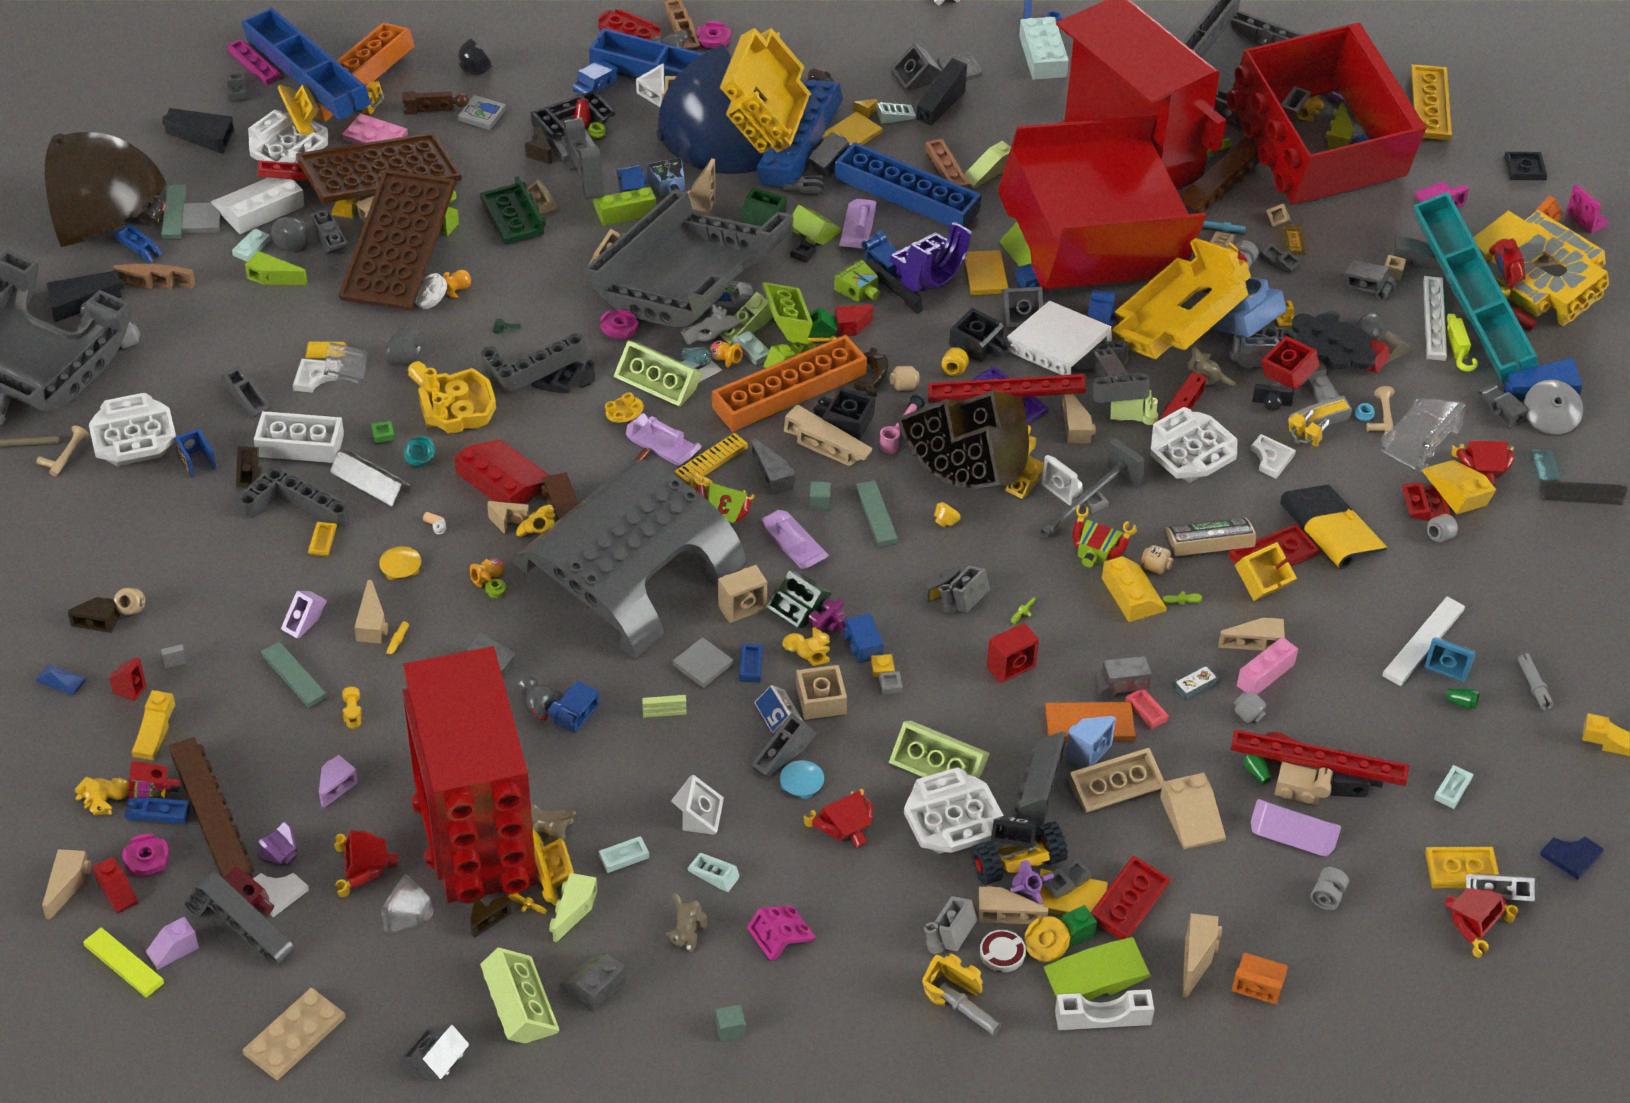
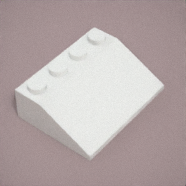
(260, 203)

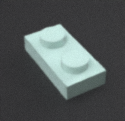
(251, 244)
(752, 347)
(1453, 786)
(624, 854)

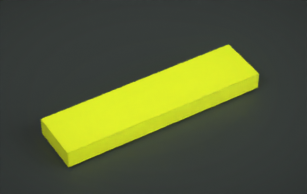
(123, 962)

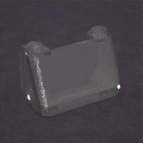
(1423, 430)

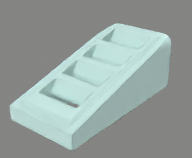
(894, 112)
(723, 881)

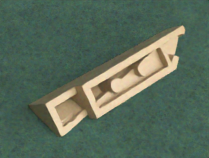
(824, 437)

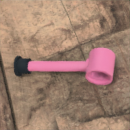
(891, 435)

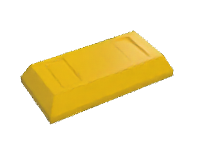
(318, 349)
(322, 539)

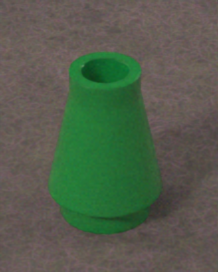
(1464, 697)
(1257, 767)

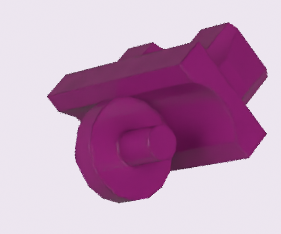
(832, 617)

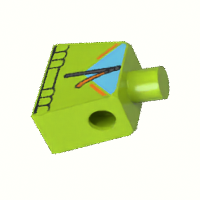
(857, 282)

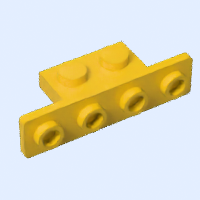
(300, 107)
(552, 865)

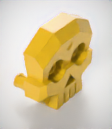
(456, 400)

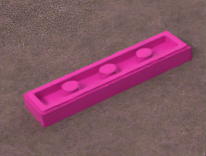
(254, 62)

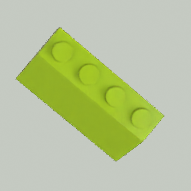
(789, 311)

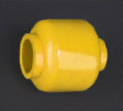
(955, 361)

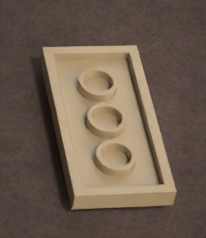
(294, 1034)

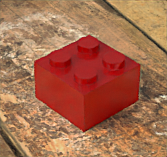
(1290, 363)
(1012, 652)

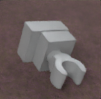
(741, 295)

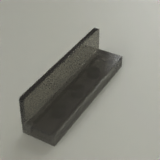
(368, 477)
(1582, 492)

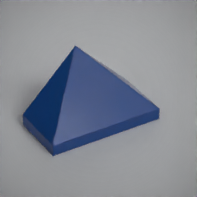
(61, 679)

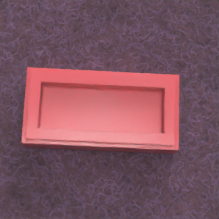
(1147, 708)

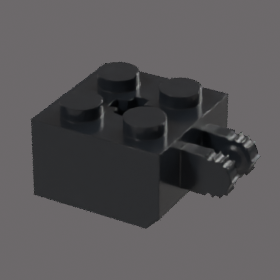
(978, 335)
(847, 411)

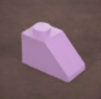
(303, 613)
(336, 779)
(172, 943)

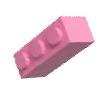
(1267, 666)

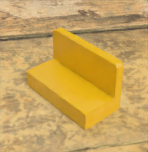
(345, 208)

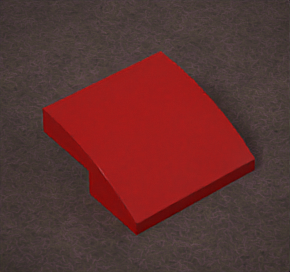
(1424, 502)

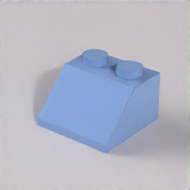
(1090, 740)

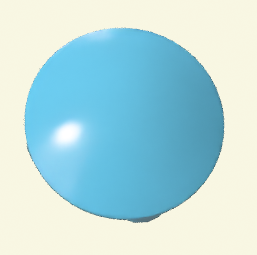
(801, 778)

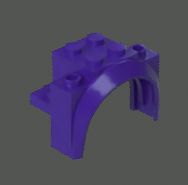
(918, 261)

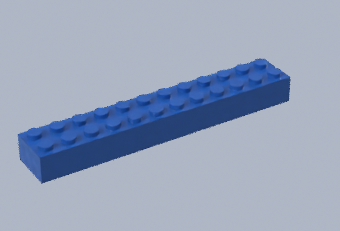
(638, 55)
(306, 63)

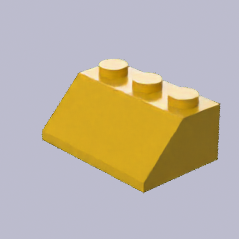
(1131, 589)

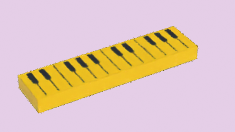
(712, 458)

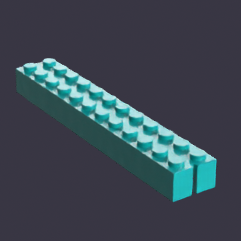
(1475, 286)

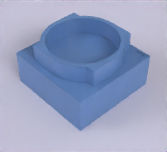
(1254, 311)

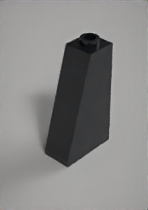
(943, 92)
(200, 128)
(69, 294)

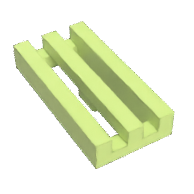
(664, 706)

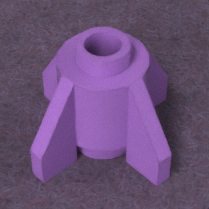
(279, 846)
(1029, 882)

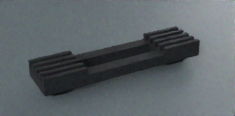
(911, 299)

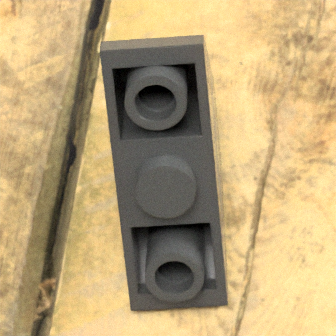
(328, 231)

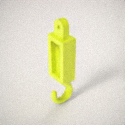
(1459, 342)

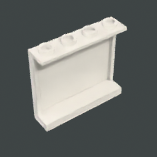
(1057, 337)

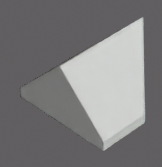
(652, 85)

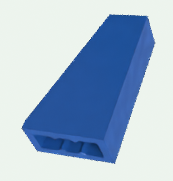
(1521, 381)

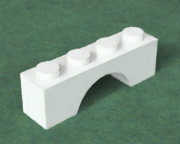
(1131, 1009)

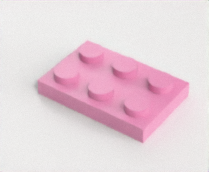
(370, 129)

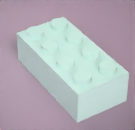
(1043, 48)

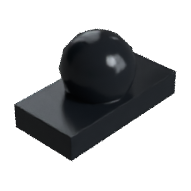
(1273, 396)

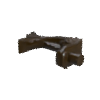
(880, 365)

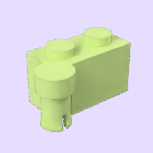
(1136, 409)

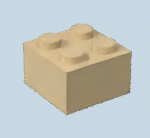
(742, 593)
(821, 692)

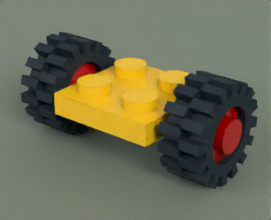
(1048, 849)

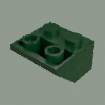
(761, 206)

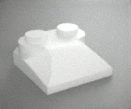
(1061, 480)

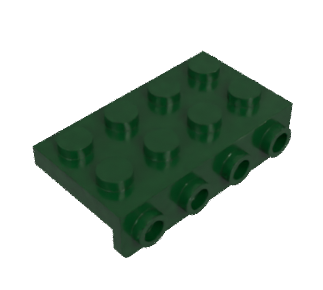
(514, 212)

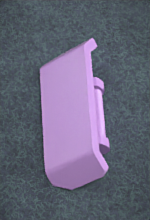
(858, 223)
(661, 439)
(793, 539)
(1294, 828)

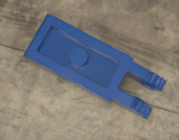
(138, 242)
(158, 810)

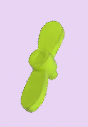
(1182, 598)
(1023, 610)

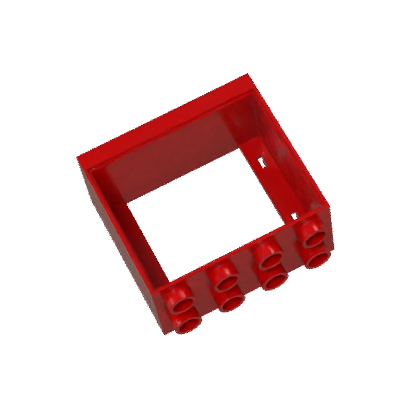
(1324, 64)

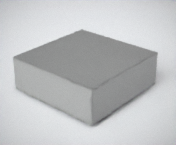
(1096, 503)
(173, 656)
(890, 682)

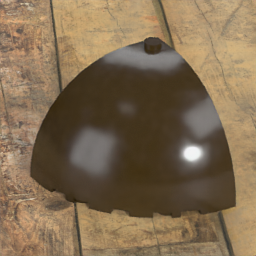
(96, 184)
(971, 441)

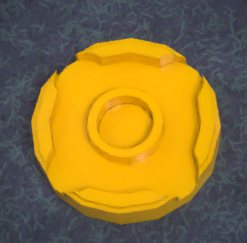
(1047, 939)

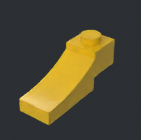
(154, 725)
(1601, 731)

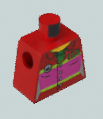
(150, 781)

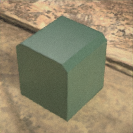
(820, 496)
(730, 1023)

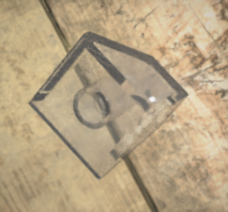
(406, 908)

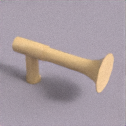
(1383, 393)
(56, 466)

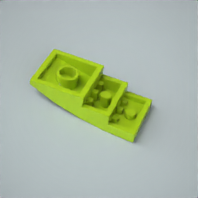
(1099, 970)

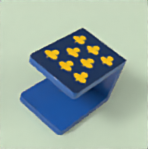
(200, 443)

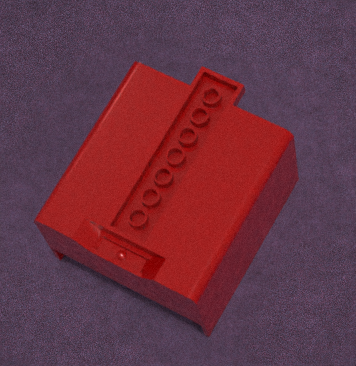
(1137, 68)
(1095, 202)

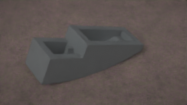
(1415, 251)
(245, 391)

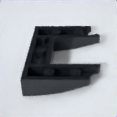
(550, 116)

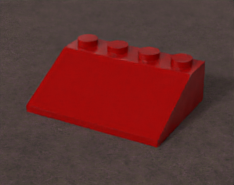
(500, 472)

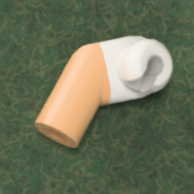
(438, 522)

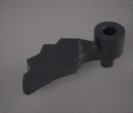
(589, 375)

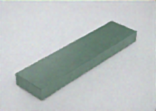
(173, 212)
(876, 513)
(294, 674)

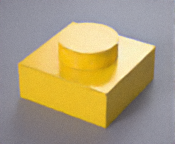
(882, 664)

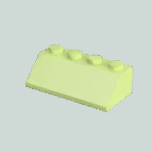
(657, 373)
(931, 752)
(519, 996)

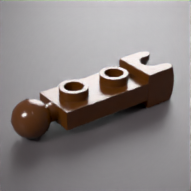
(432, 101)

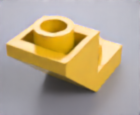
(1028, 479)

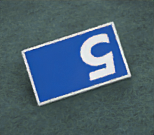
(775, 707)

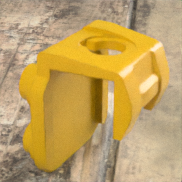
(950, 968)

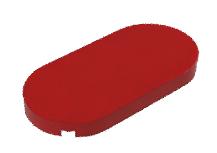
(628, 23)

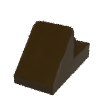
(538, 148)
(247, 466)
(486, 917)

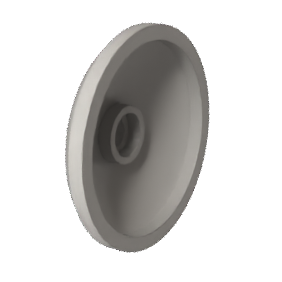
(1549, 416)

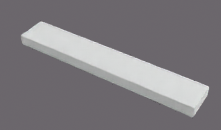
(1435, 318)
(1419, 644)

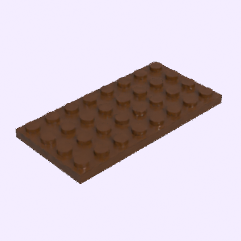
(357, 168)
(397, 240)

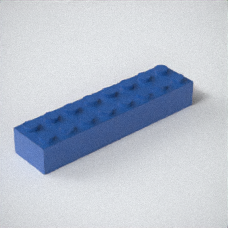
(790, 163)
(907, 186)

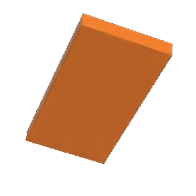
(1064, 715)

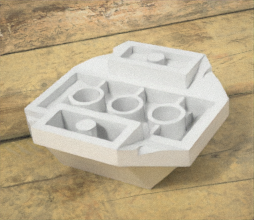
(279, 141)
(132, 429)
(1192, 444)
(951, 811)

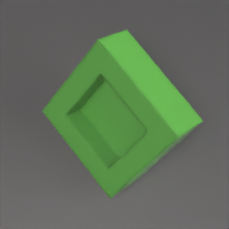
(383, 432)

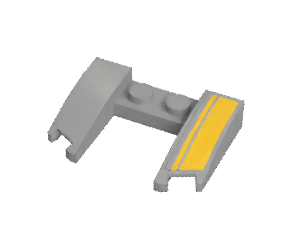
(1329, 405)

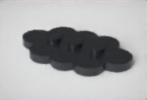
(1334, 340)

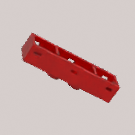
(1187, 395)

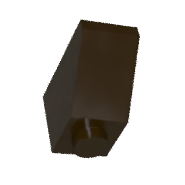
(95, 614)

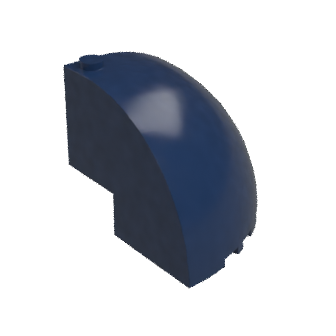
(696, 122)

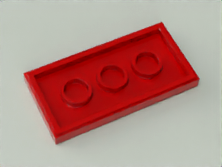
(1292, 540)
(1129, 898)

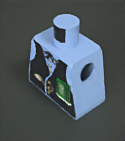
(666, 176)

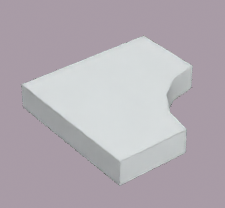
(310, 375)
(1272, 455)
(282, 890)

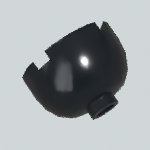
(473, 58)

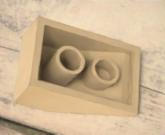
(1192, 810)
(1200, 945)

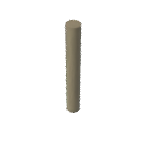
(29, 441)

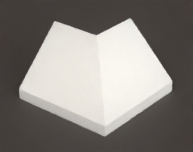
(699, 805)

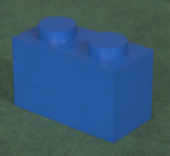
(863, 637)

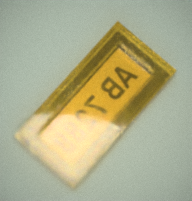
(1294, 239)

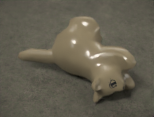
(1204, 366)
(551, 822)
(688, 921)

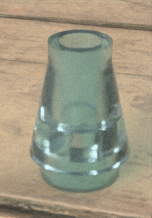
(698, 355)

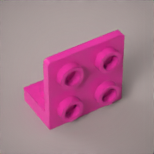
(1458, 194)
(1585, 210)
(777, 927)

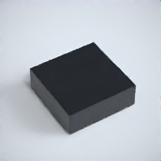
(802, 251)

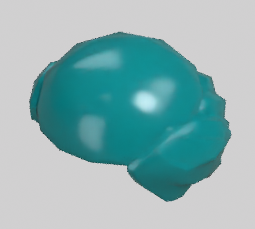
(419, 451)

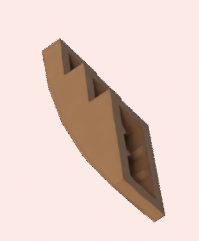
(681, 21)
(148, 275)

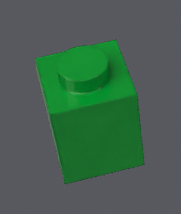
(823, 324)
(1080, 925)

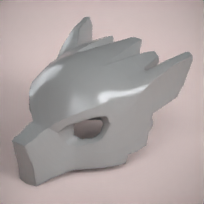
(709, 325)

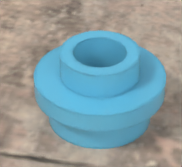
(1365, 412)

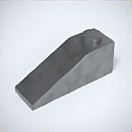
(772, 468)
(785, 745)
(1510, 886)

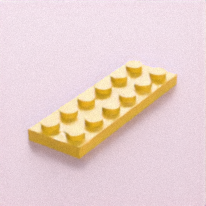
(1431, 100)

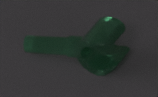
(500, 325)

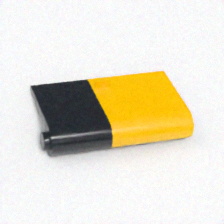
(1331, 524)

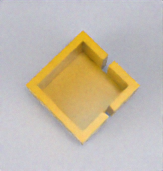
(1260, 571)

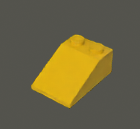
(1460, 485)

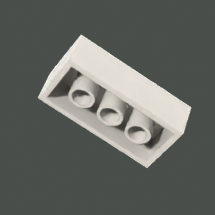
(299, 436)

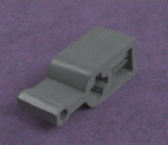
(1504, 405)

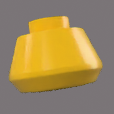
(946, 515)

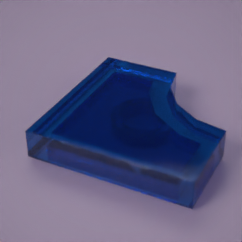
(1572, 856)

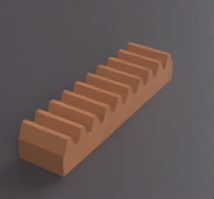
(945, 162)

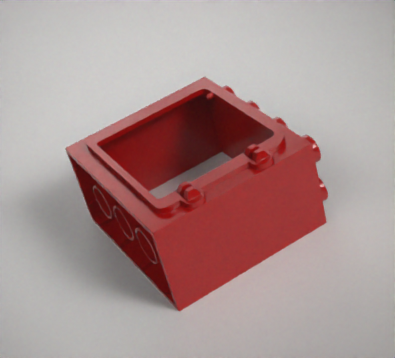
(469, 775)

